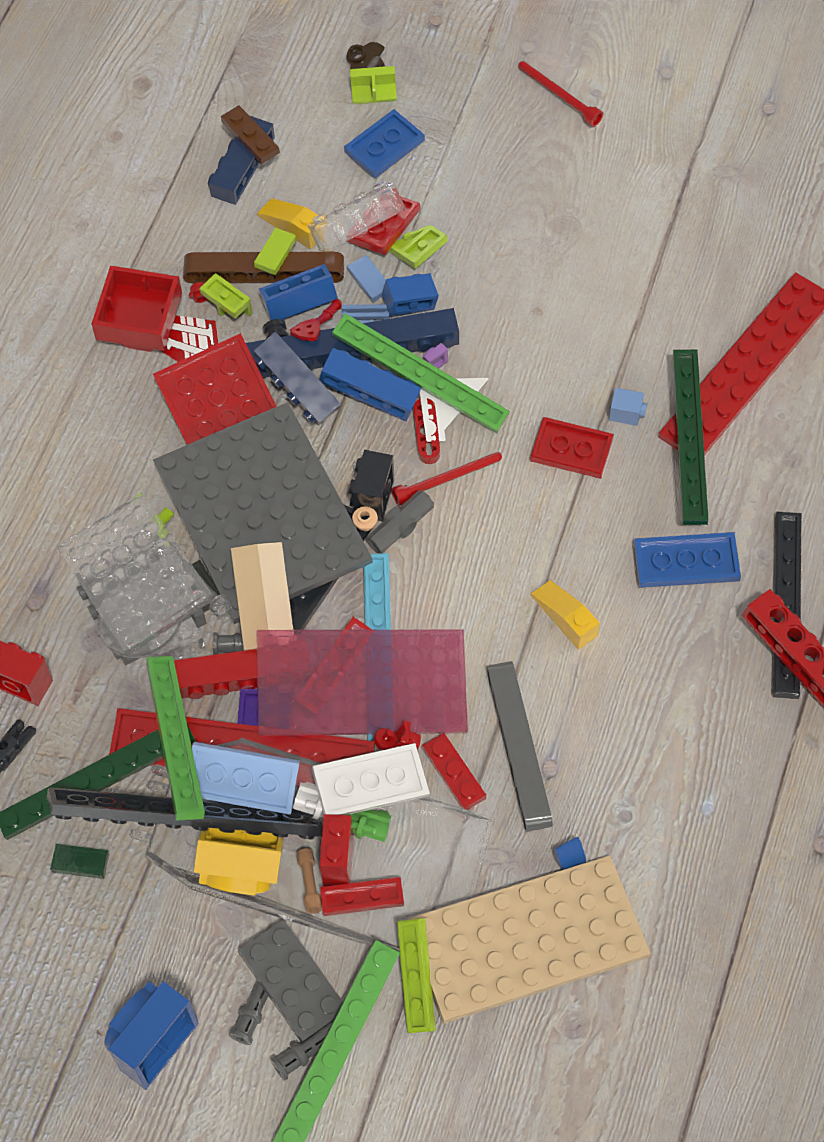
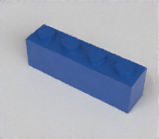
(369, 384)

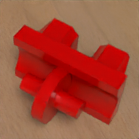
(402, 736)

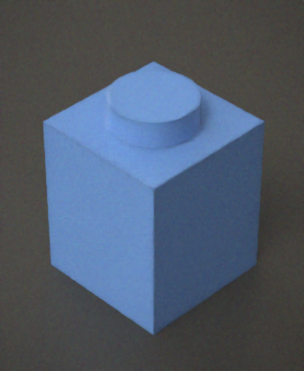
(627, 406)

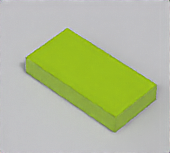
(275, 251)

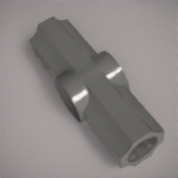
(400, 522)

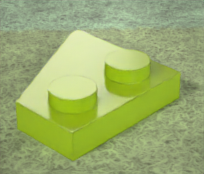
(418, 245)

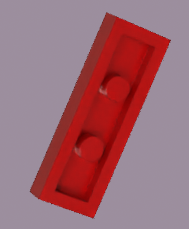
(454, 772)
(362, 896)

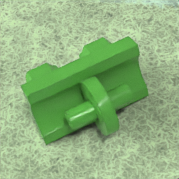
(371, 824)

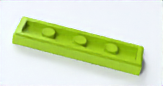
(416, 975)

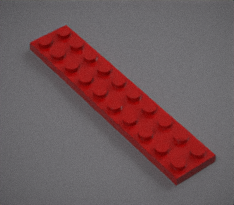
(754, 358)
(134, 724)

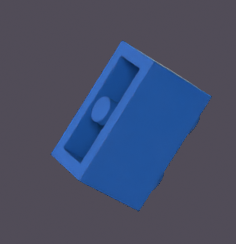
(410, 294)

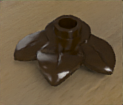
(369, 55)

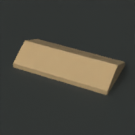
(261, 590)

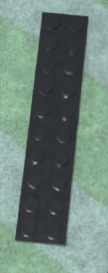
(160, 810)

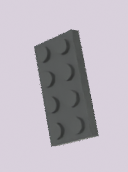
(291, 980)

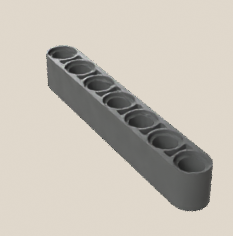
(519, 747)

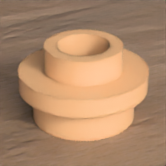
(368, 524)

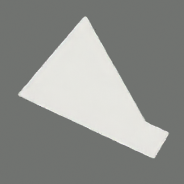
(444, 412)

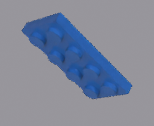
(687, 559)

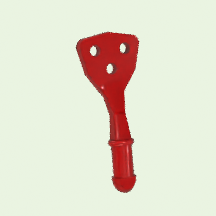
(310, 328)

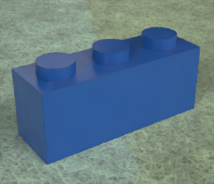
(298, 293)

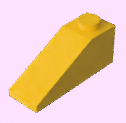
(290, 218)
(567, 613)

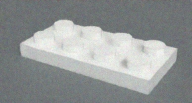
(370, 781)

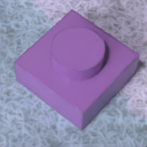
(437, 356)

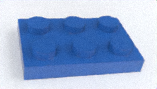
(384, 143)

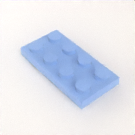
(245, 777)

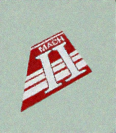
(190, 337)

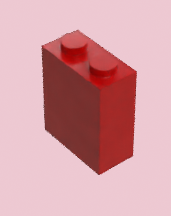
(336, 850)

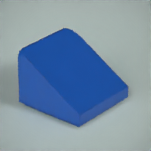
(570, 854)

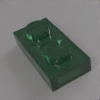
(79, 861)

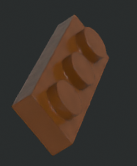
(250, 134)

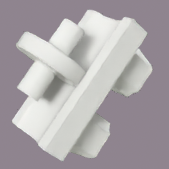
(308, 800)

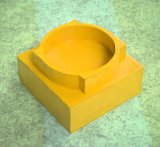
(238, 860)

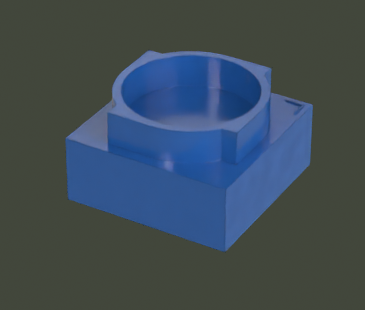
(149, 1032)

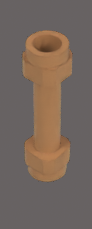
(312, 900)

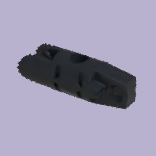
(13, 742)

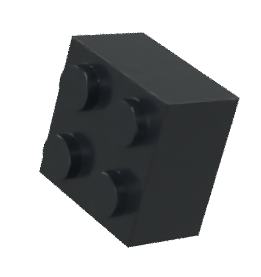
(373, 482)

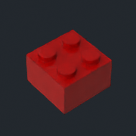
(23, 673)

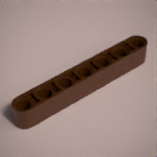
(240, 268)

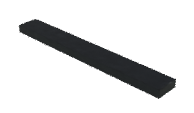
(788, 586)

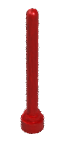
(591, 114)
(403, 493)

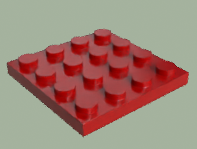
(214, 389)

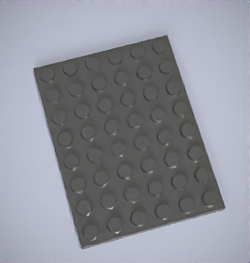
(259, 488)

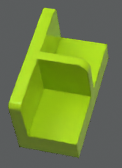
(373, 85)
(226, 297)

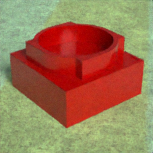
(137, 308)

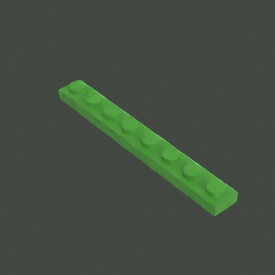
(420, 373)
(175, 739)
(337, 1044)

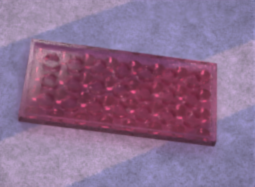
(360, 681)

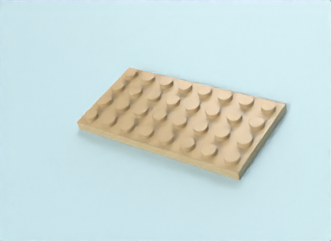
(530, 938)

